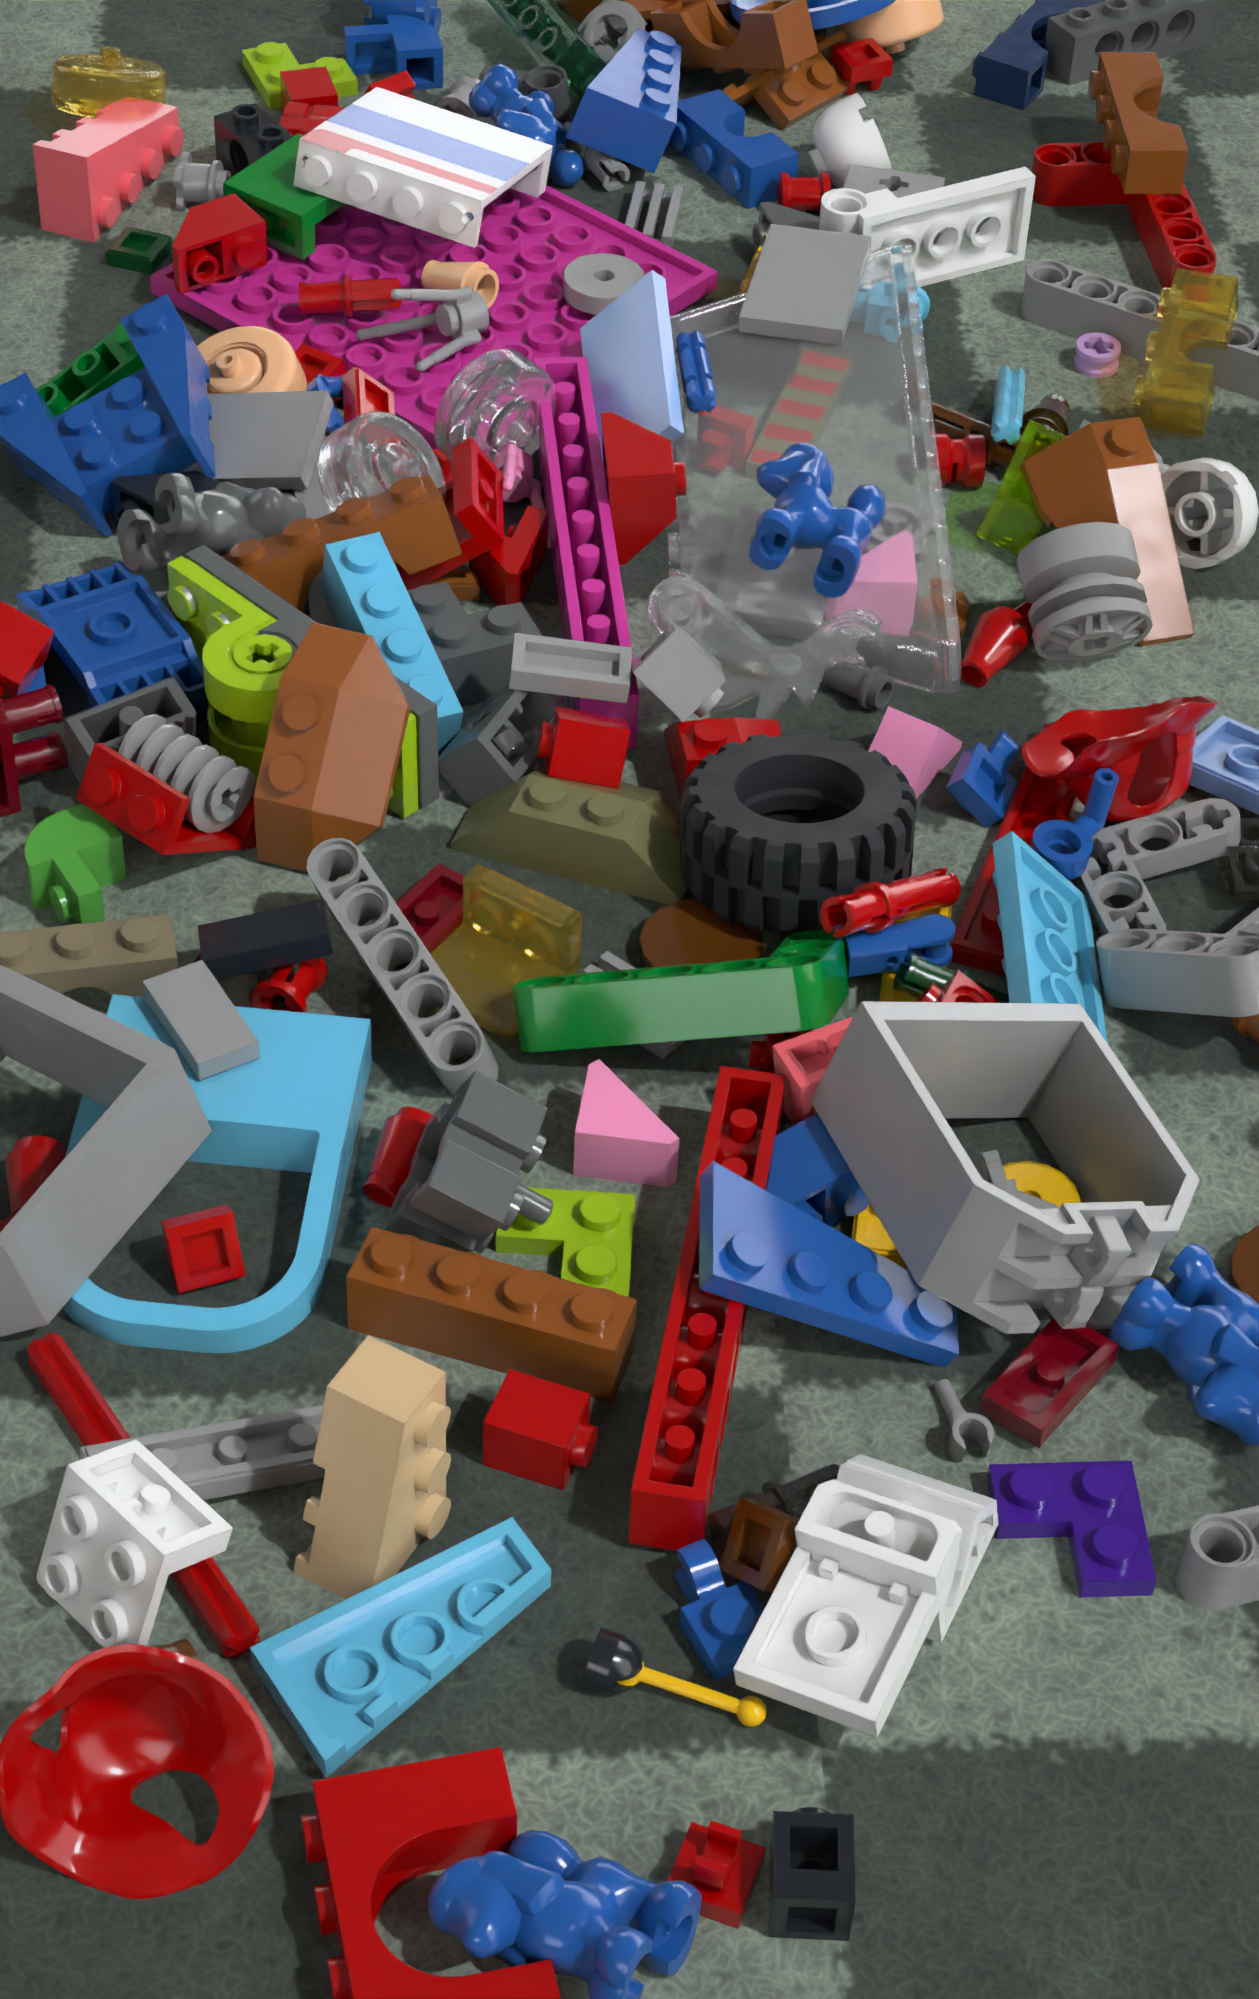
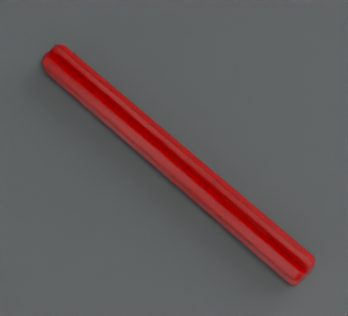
(95, 1423)

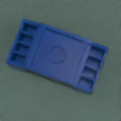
(116, 635)

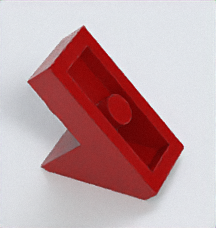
(512, 565)

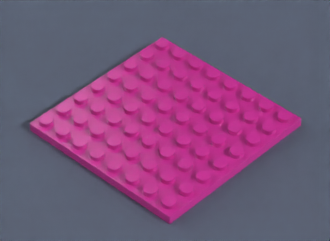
(519, 238)

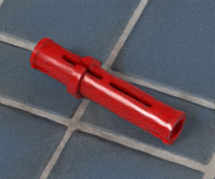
(877, 905)

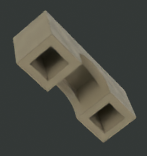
(94, 954)

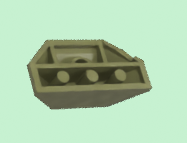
(580, 833)

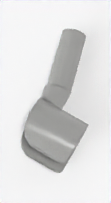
(962, 1423)

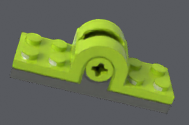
(245, 645)

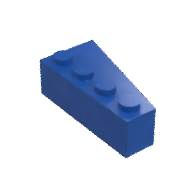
(632, 102)

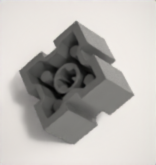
(469, 1167)

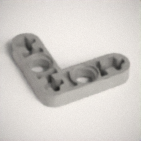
(1131, 863)

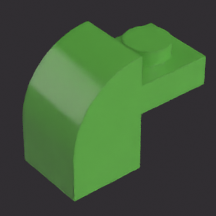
(70, 862)

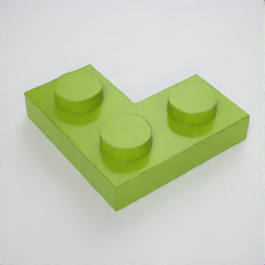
(270, 58)
(586, 1229)

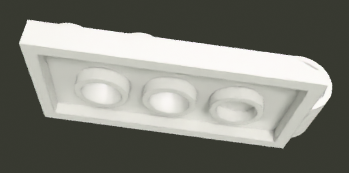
(921, 216)

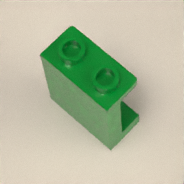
(287, 209)

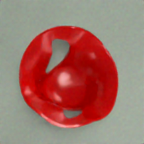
(1142, 744)
(123, 1722)

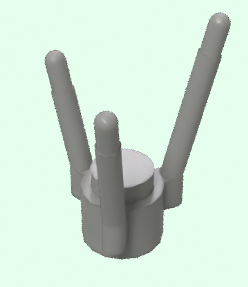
(461, 316)

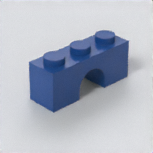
(712, 137)

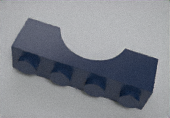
(1016, 62)

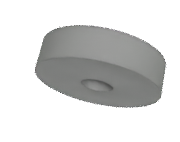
(598, 280)

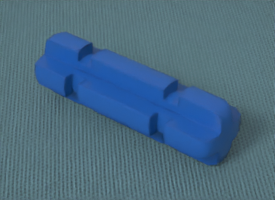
(695, 371)

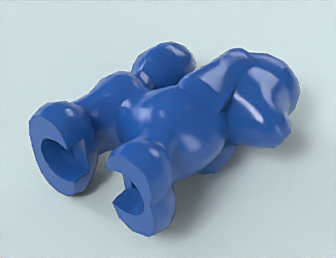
(528, 116)
(807, 519)
(1204, 1335)
(579, 1913)

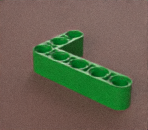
(783, 993)

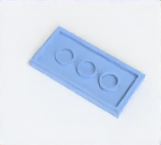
(635, 360)

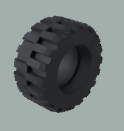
(789, 825)

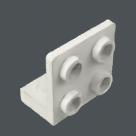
(118, 1538)

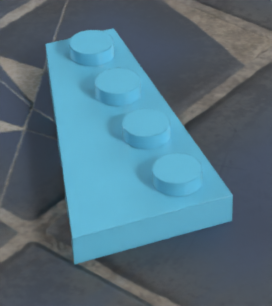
(387, 1646)

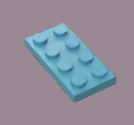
(1044, 932)

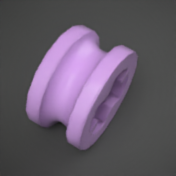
(1097, 355)

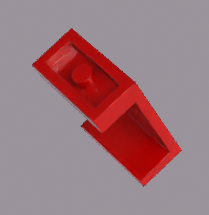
(153, 808)

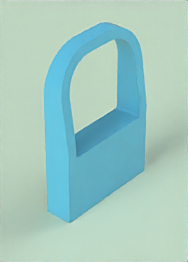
(279, 1112)

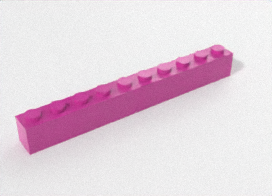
(582, 525)

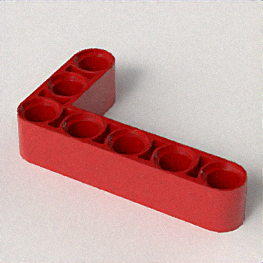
(1165, 222)

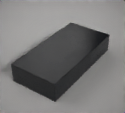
(265, 939)

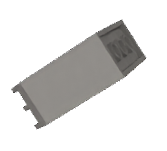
(116, 1165)
(961, 1236)

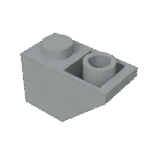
(681, 673)

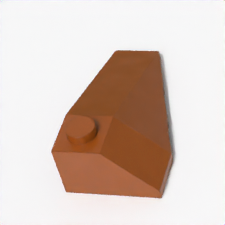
(1114, 477)

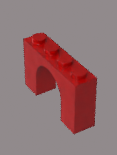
(388, 1829)

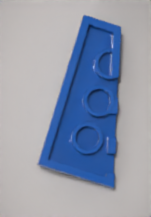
(804, 1270)

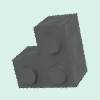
(472, 646)

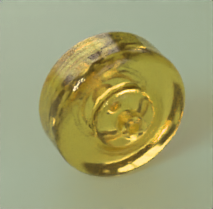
(95, 80)

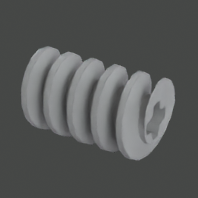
(212, 781)

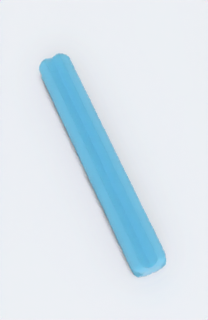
(1008, 405)

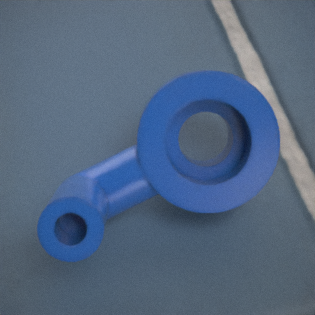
(1069, 844)

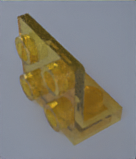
(505, 939)

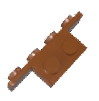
(795, 94)

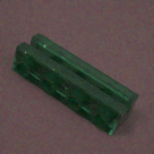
(552, 40)

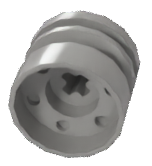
(1084, 592)

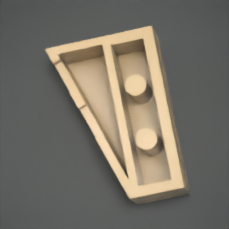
(382, 1469)

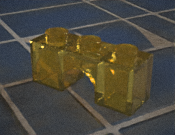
(1194, 315)

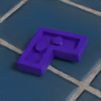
(1091, 1506)

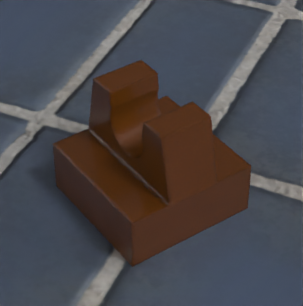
(759, 1544)

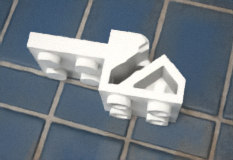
(869, 1580)

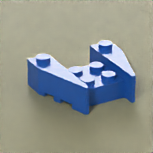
(135, 427)

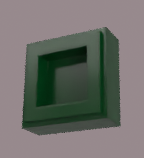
(139, 250)

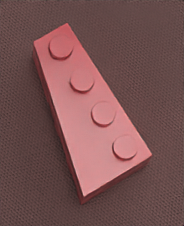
(103, 166)

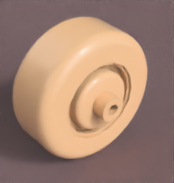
(896, 24)
(251, 362)

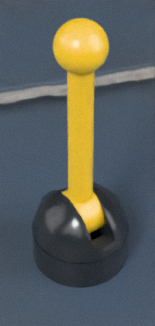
(618, 1666)

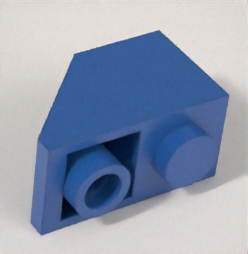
(813, 1173)

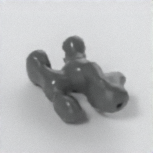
(206, 518)

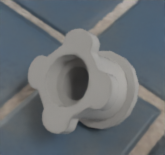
(198, 181)

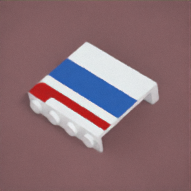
(418, 163)

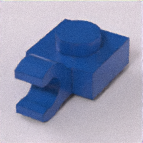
(982, 779)
(718, 1616)

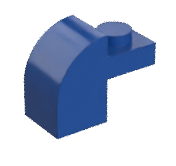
(396, 47)

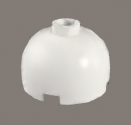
(846, 139)
(1209, 503)

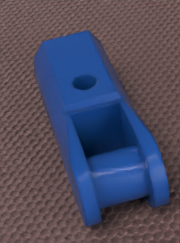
(886, 949)

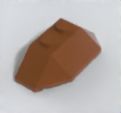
(328, 747)

